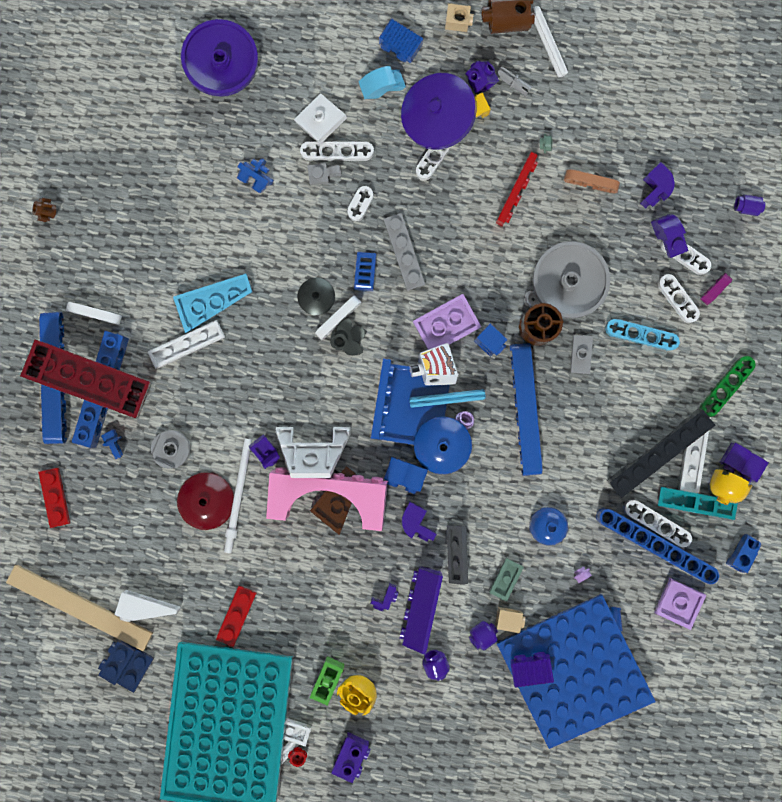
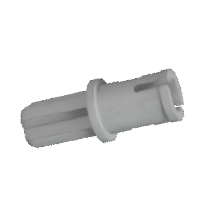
(513, 80)

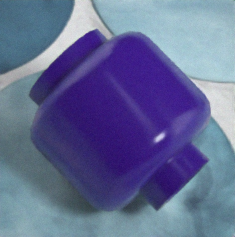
(483, 635)
(435, 665)

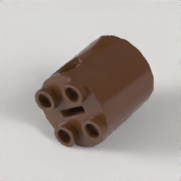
(504, 18)
(540, 324)

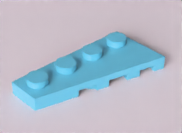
(203, 303)

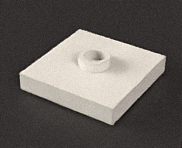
(320, 118)

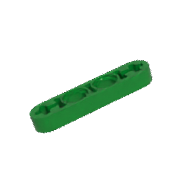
(727, 386)

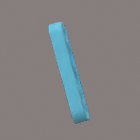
(642, 333)

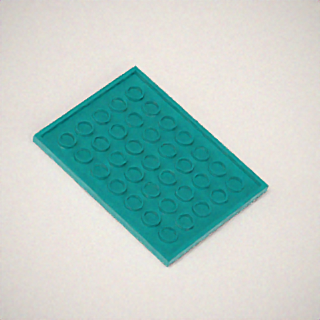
(226, 725)

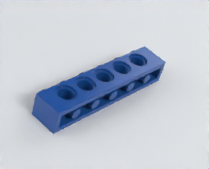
(93, 415)

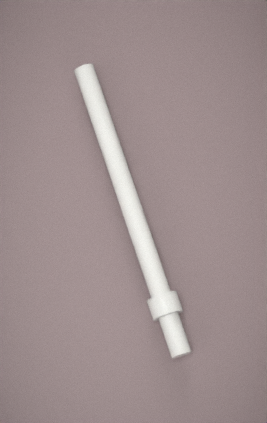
(231, 532)

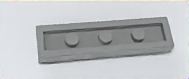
(404, 252)

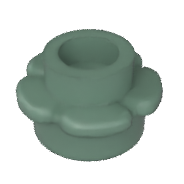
(546, 143)

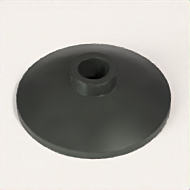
(320, 305)

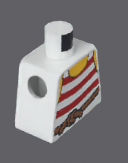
(436, 366)

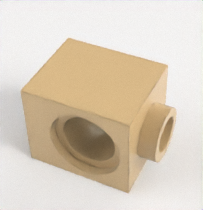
(458, 10)
(509, 620)

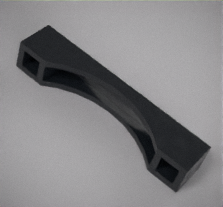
(674, 443)

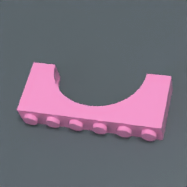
(365, 494)

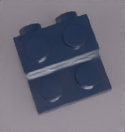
(125, 665)

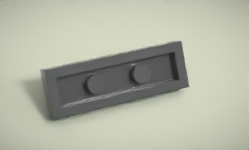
(457, 554)

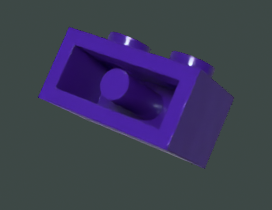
(350, 758)

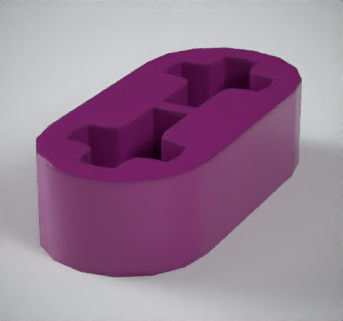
(714, 291)

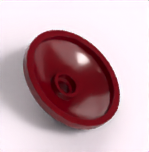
(217, 495)

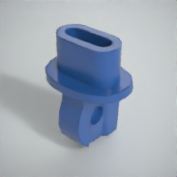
(110, 439)

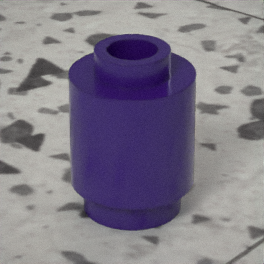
(749, 205)

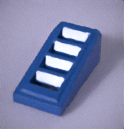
(363, 286)

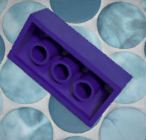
(422, 609)

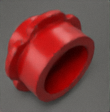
(297, 762)

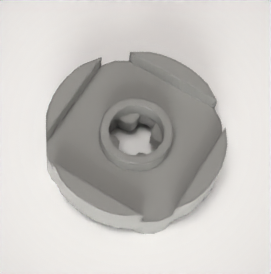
(160, 453)

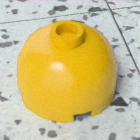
(729, 487)
(357, 694)

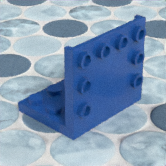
(393, 416)

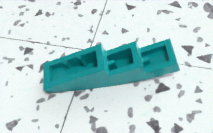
(696, 503)

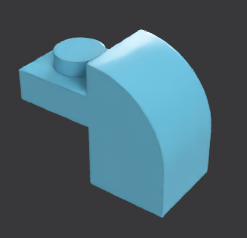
(380, 81)

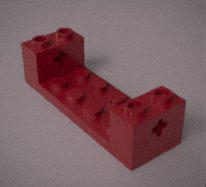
(85, 379)

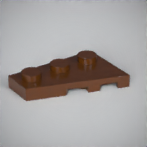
(333, 507)

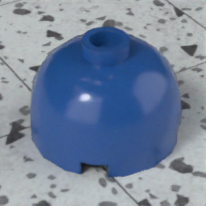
(548, 526)

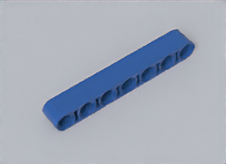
(52, 400)
(527, 409)
(665, 549)

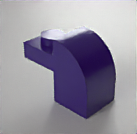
(661, 182)
(671, 232)
(411, 522)

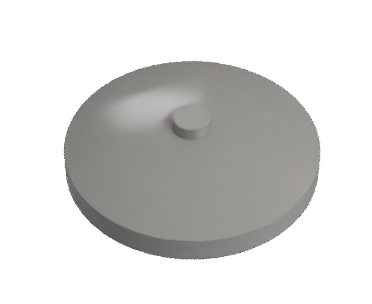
(571, 279)

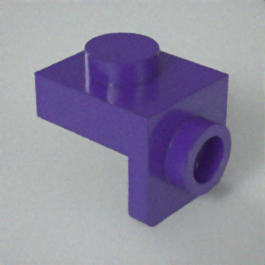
(264, 451)
(390, 596)

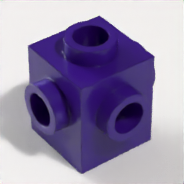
(482, 76)

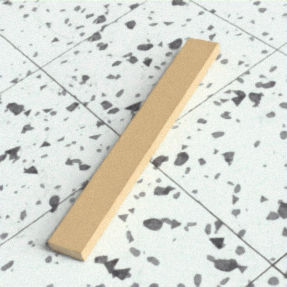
(79, 607)

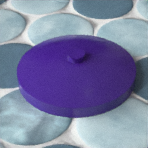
(219, 57)
(438, 111)

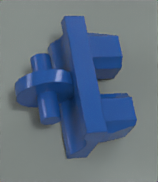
(248, 171)

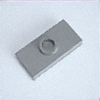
(581, 354)

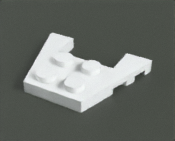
(312, 459)

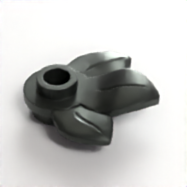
(351, 338)

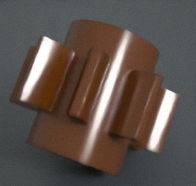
(44, 209)

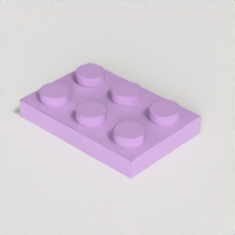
(447, 323)

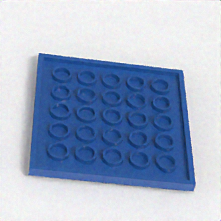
(590, 668)

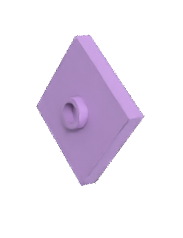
(680, 603)

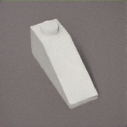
(138, 606)

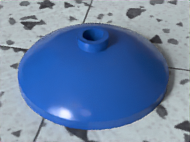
(442, 431)

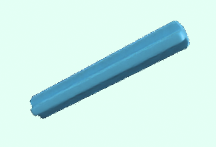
(447, 398)

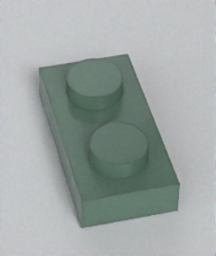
(506, 579)

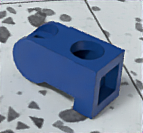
(744, 554)

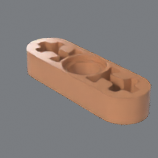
(595, 181)

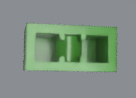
(327, 680)

